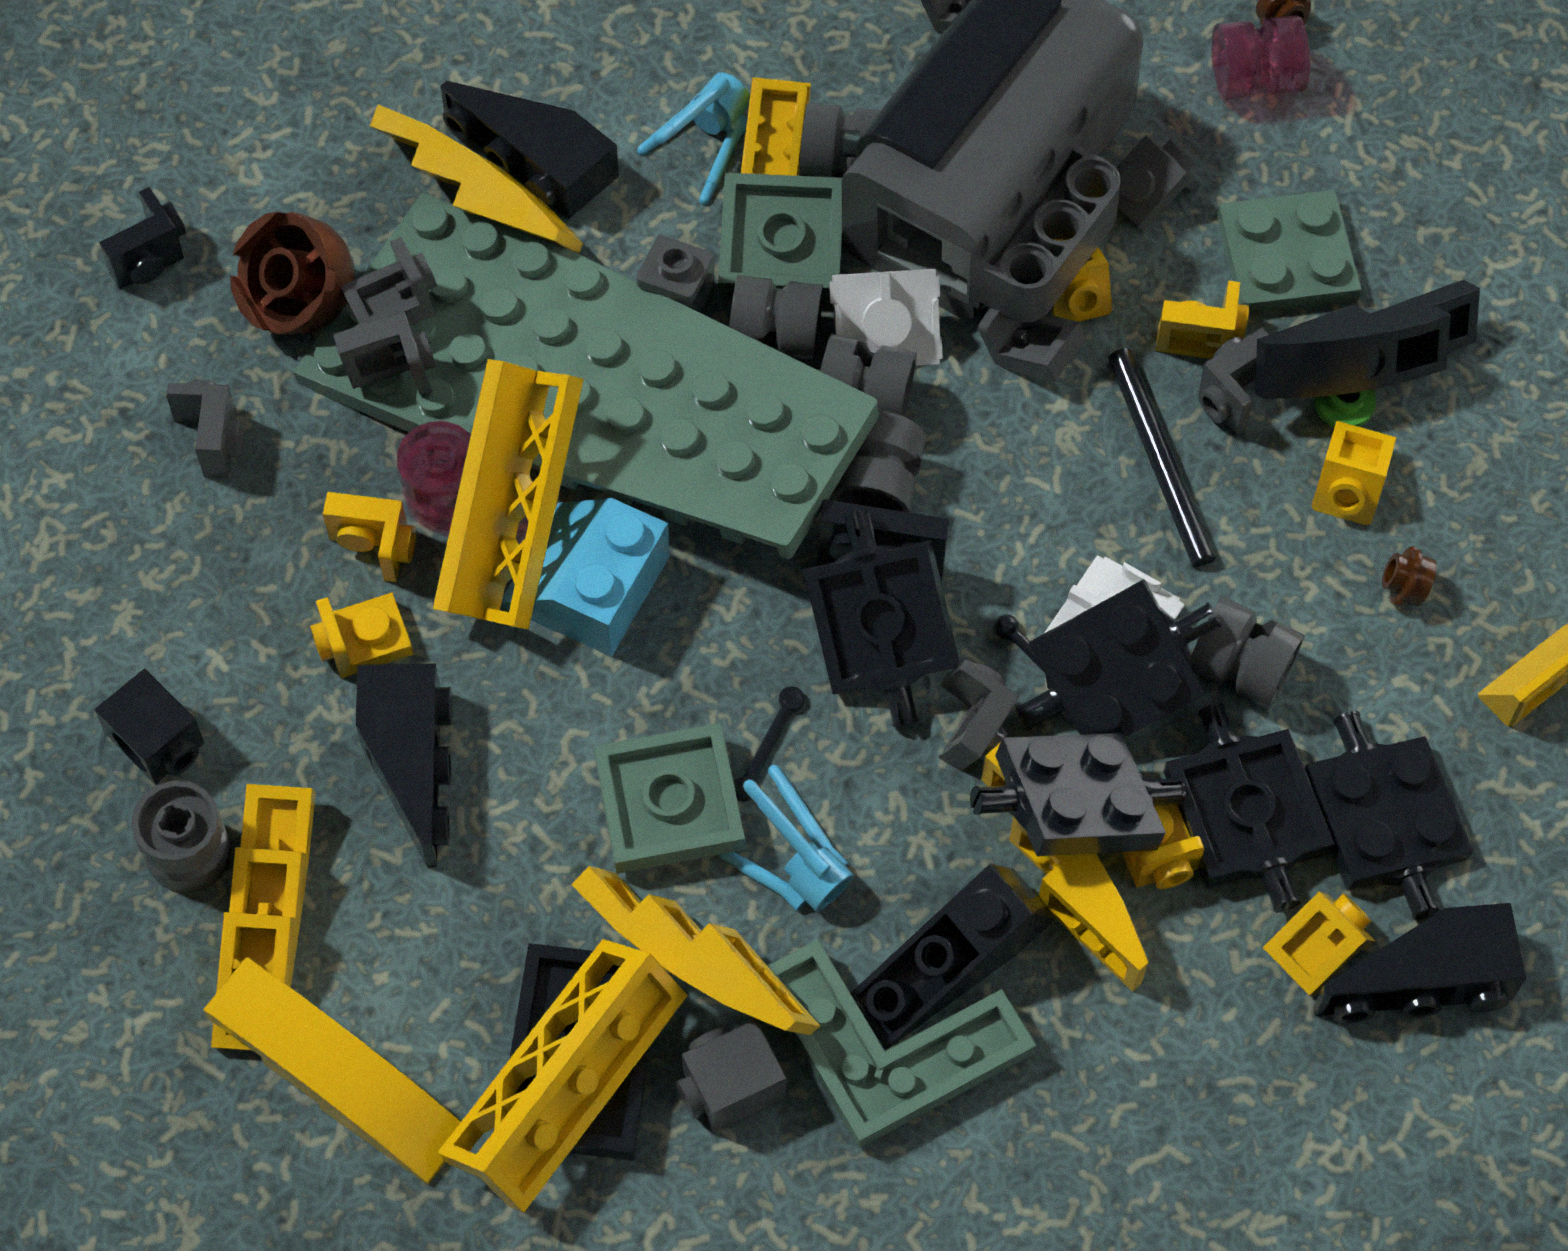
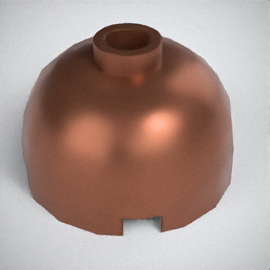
(291, 273)

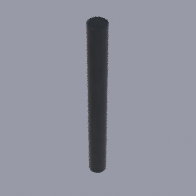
(1161, 458)

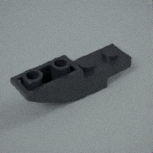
(1367, 350)

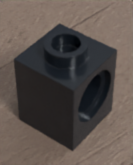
(151, 727)

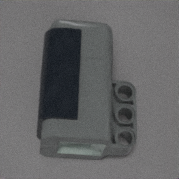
(998, 154)

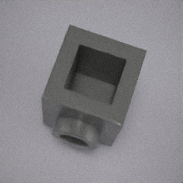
(730, 1075)

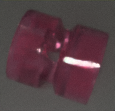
(1260, 57)
(431, 472)

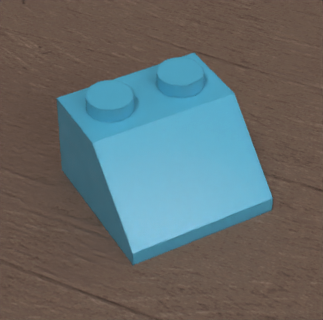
(597, 570)

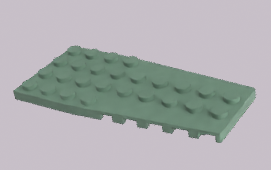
(668, 397)

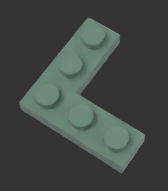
(891, 1087)

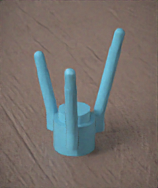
(714, 110)
(815, 870)

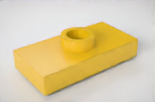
(775, 127)

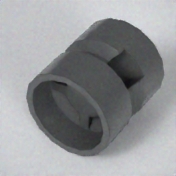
(824, 138)
(779, 317)
(881, 374)
(884, 465)
(1247, 652)
(181, 836)

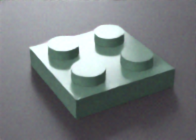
(780, 229)
(1289, 251)
(669, 798)

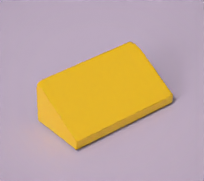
(1529, 680)

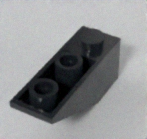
(541, 144)
(400, 734)
(952, 952)
(1447, 960)

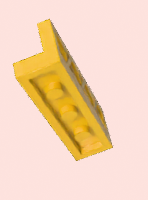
(500, 493)
(573, 1073)

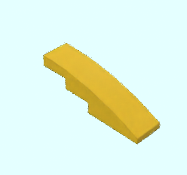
(482, 184)
(267, 887)
(1082, 899)
(708, 959)
(333, 1068)

